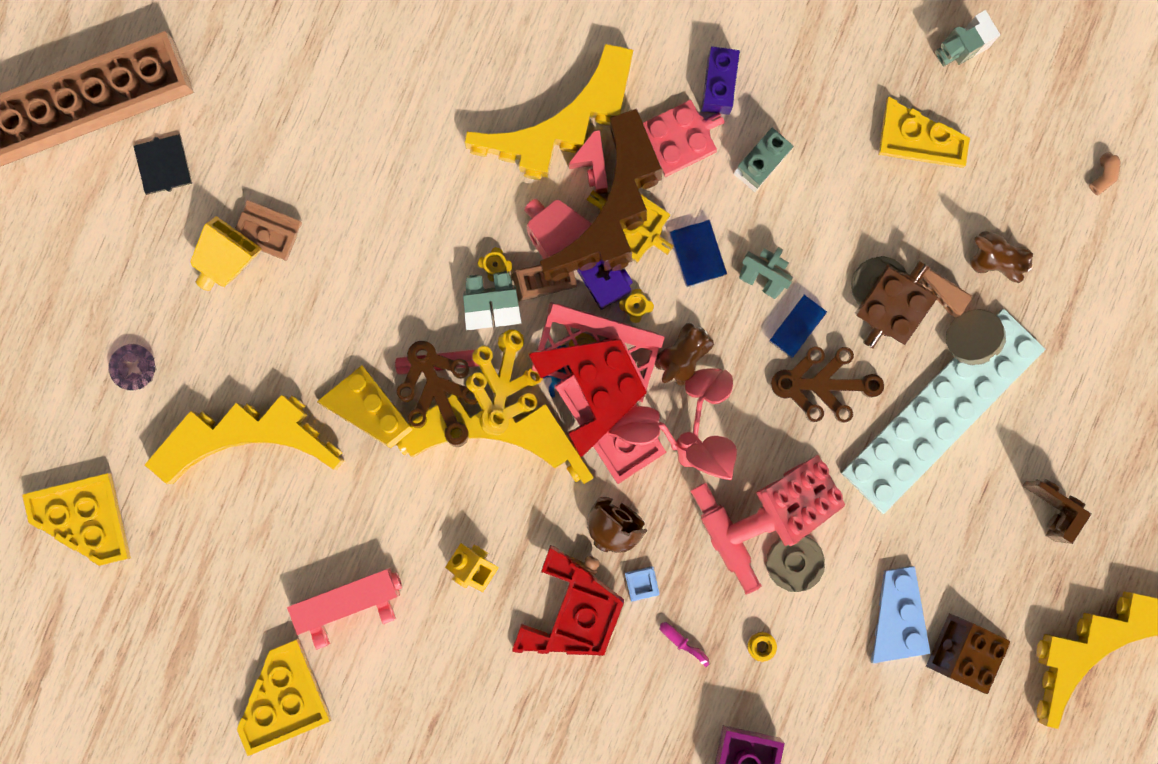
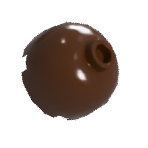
(614, 527)

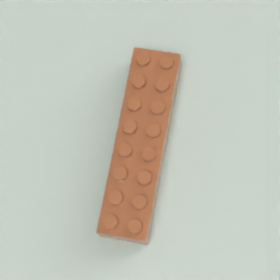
(90, 96)

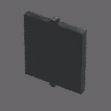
(162, 164)

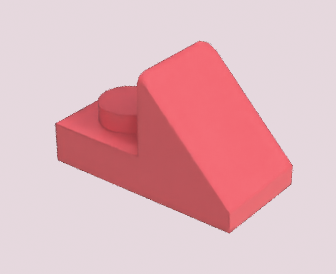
(592, 155)

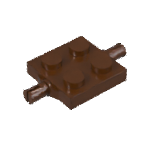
(896, 304)

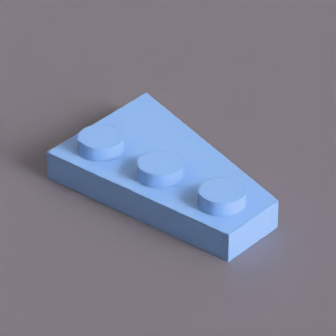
(901, 619)

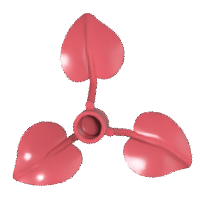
(713, 455)

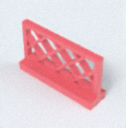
(604, 327)

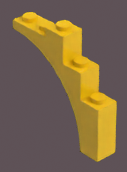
(569, 127)
(198, 438)
(1098, 637)

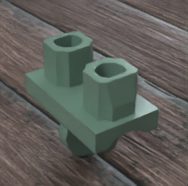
(777, 278)

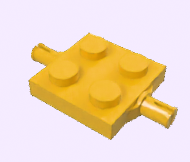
(646, 235)

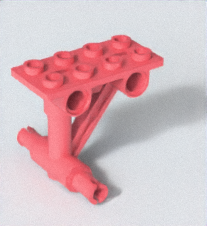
(790, 507)

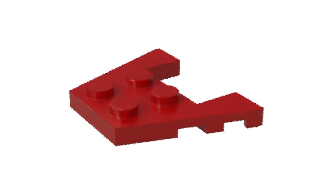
(605, 380)
(584, 617)

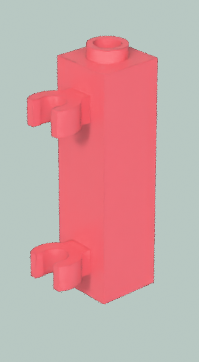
(344, 601)

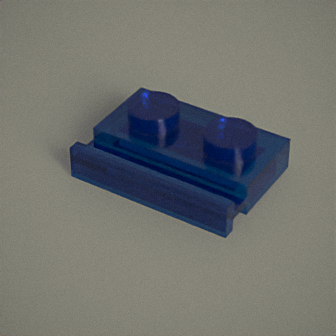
(698, 253)

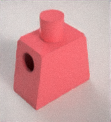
(553, 226)

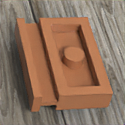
(268, 229)

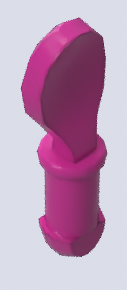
(675, 637)

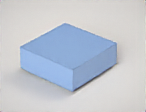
(642, 583)

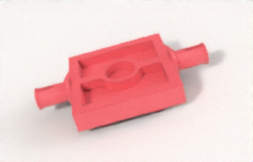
(681, 137)

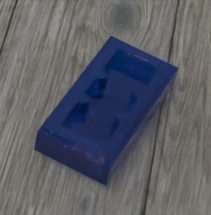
(797, 326)

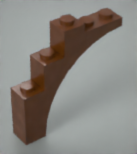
(624, 208)

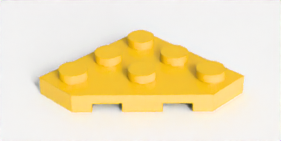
(81, 517)
(282, 701)

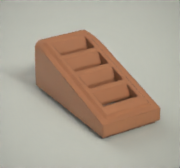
(534, 292)
(949, 295)

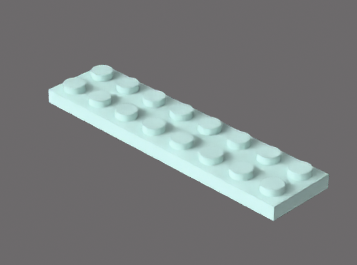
(938, 418)

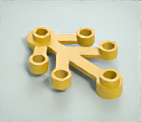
(501, 384)

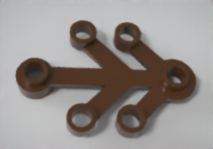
(822, 385)
(436, 388)

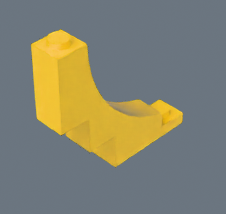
(534, 433)

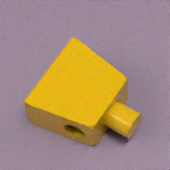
(221, 254)

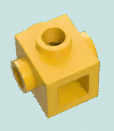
(471, 567)

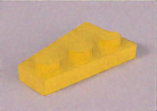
(918, 138)
(367, 407)

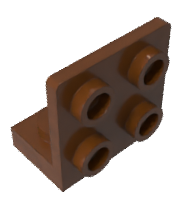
(1072, 518)
(968, 653)

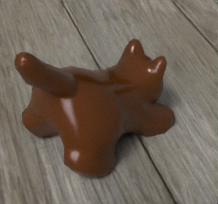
(996, 254)
(681, 358)

